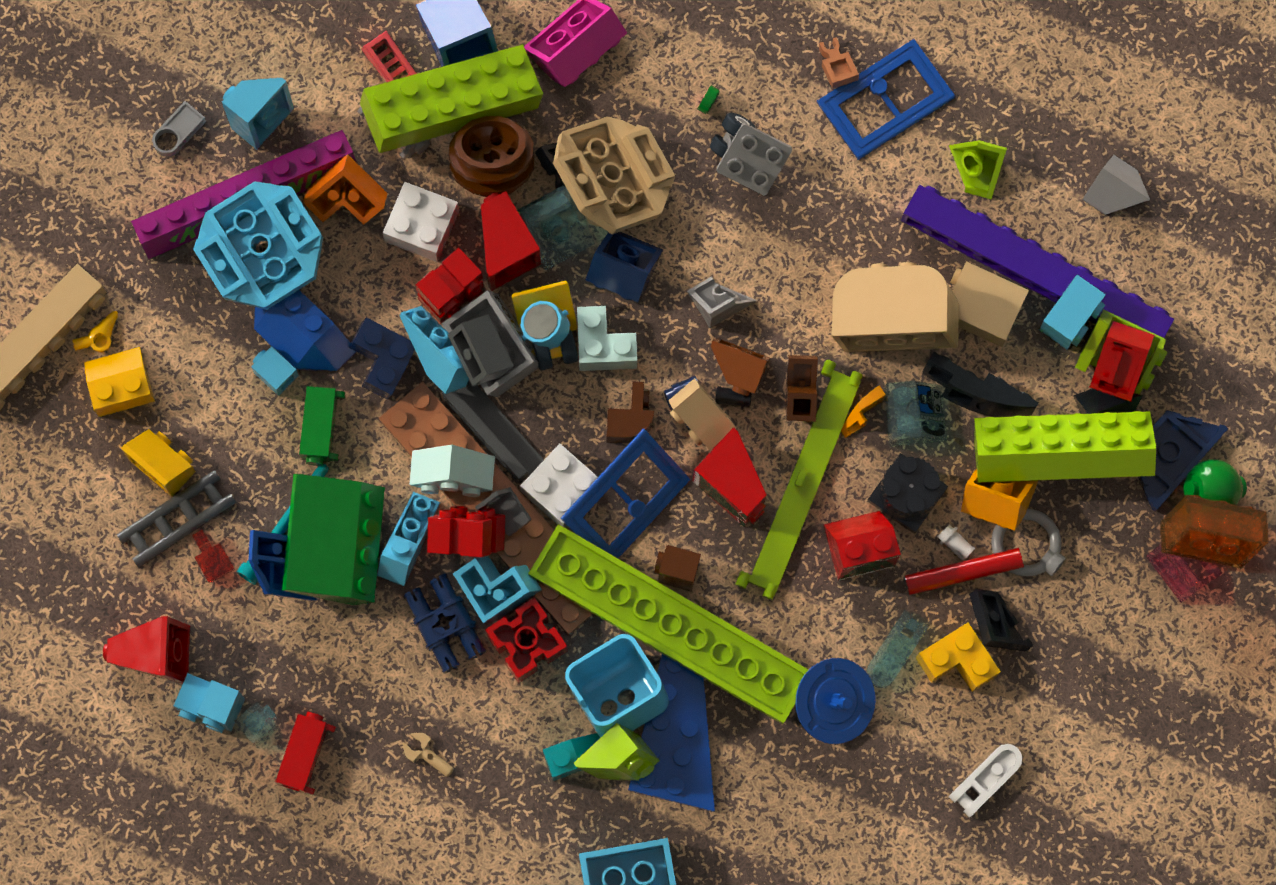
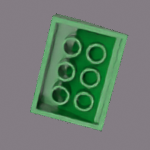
(333, 539)

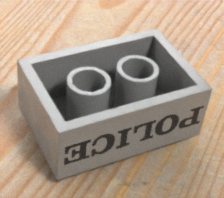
(510, 333)

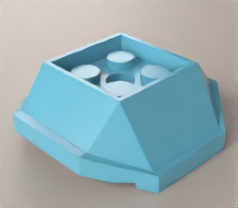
(235, 228)

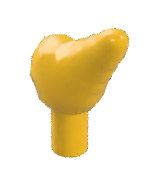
(99, 336)

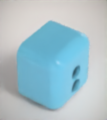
(608, 672)

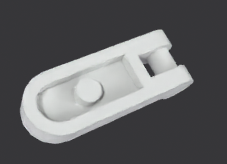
(988, 778)

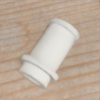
(955, 542)

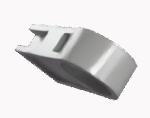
(183, 124)

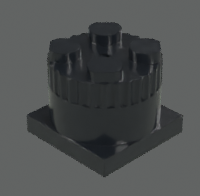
(908, 491)

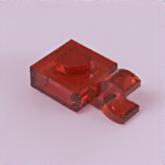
(213, 559)

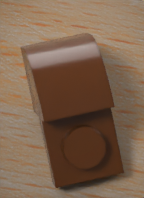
(801, 388)
(626, 423)

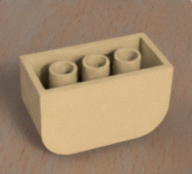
(894, 309)

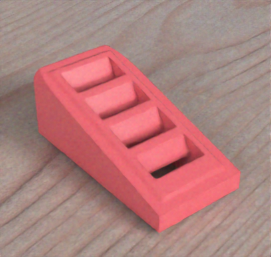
(385, 38)

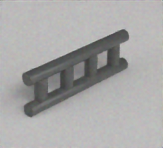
(158, 517)

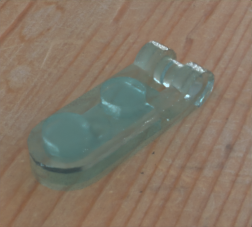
(895, 651)

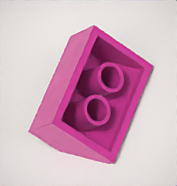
(575, 40)

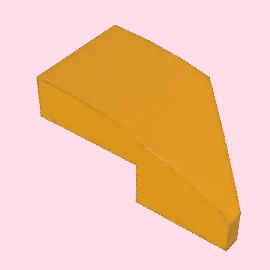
(856, 419)

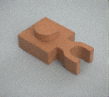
(838, 67)

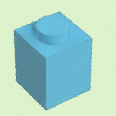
(274, 370)

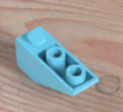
(434, 350)
(407, 539)

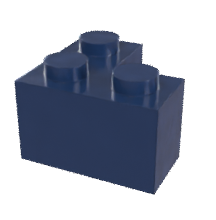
(387, 350)

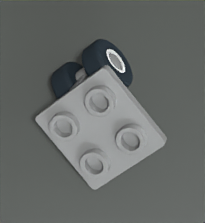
(749, 154)

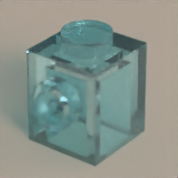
(257, 723)

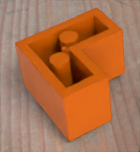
(347, 186)

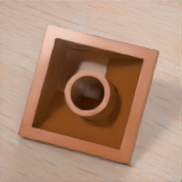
(740, 366)

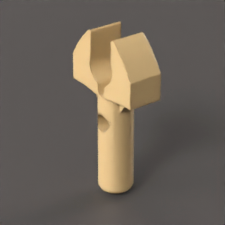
(427, 754)

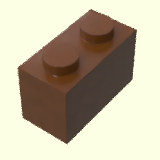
(677, 567)

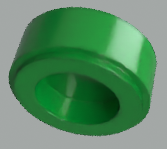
(708, 99)

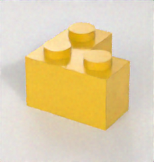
(961, 651)

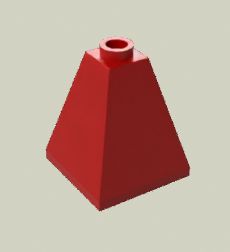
(153, 649)

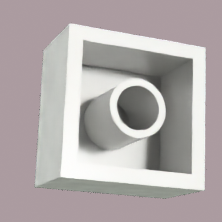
(421, 221)
(557, 483)

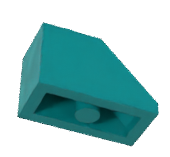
(561, 757)

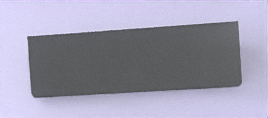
(494, 431)

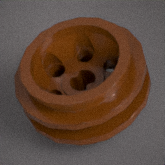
(482, 160)

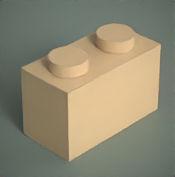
(701, 414)

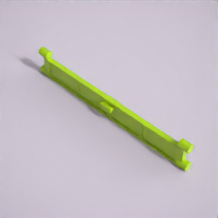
(803, 482)

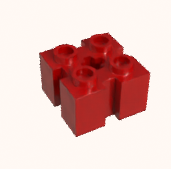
(450, 286)
(466, 532)
(530, 622)

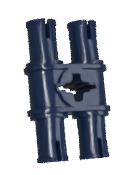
(460, 626)

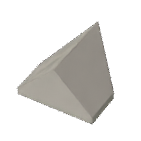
(1116, 187)
(717, 301)

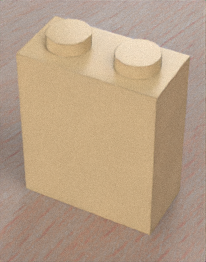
(986, 302)

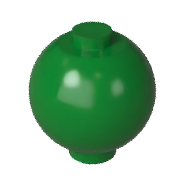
(1215, 482)

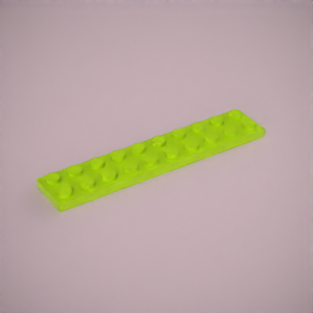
(669, 623)

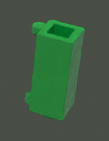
(319, 425)

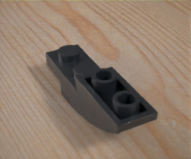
(988, 397)

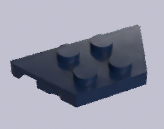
(1179, 447)

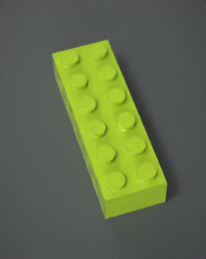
(450, 97)
(1064, 446)

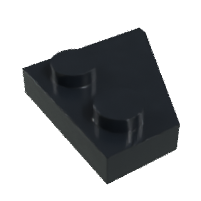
(996, 621)

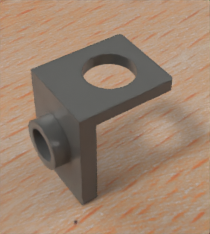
(508, 504)

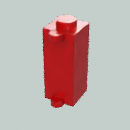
(303, 752)

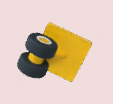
(560, 295)

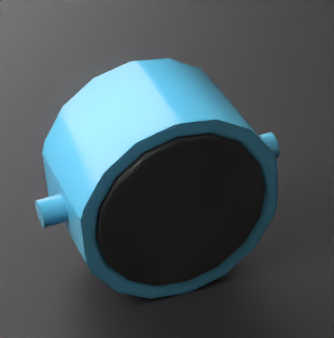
(545, 324)

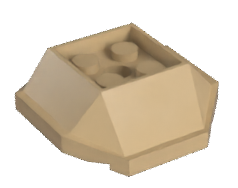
(614, 173)

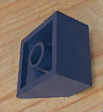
(623, 265)

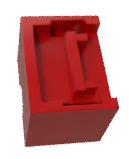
(1121, 362)

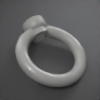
(1050, 561)

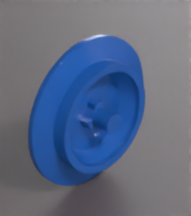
(835, 700)

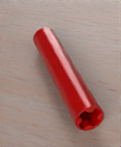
(964, 571)

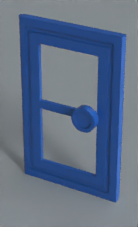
(873, 77)
(643, 513)

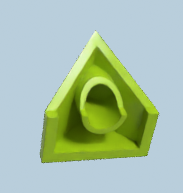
(979, 166)

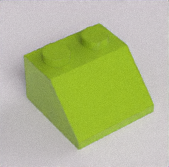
(618, 756)

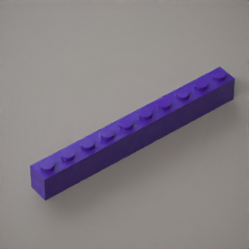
(1020, 258)

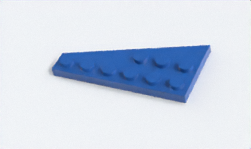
(679, 742)

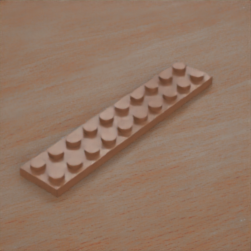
(425, 423)

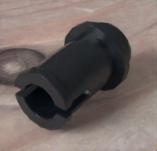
(728, 397)

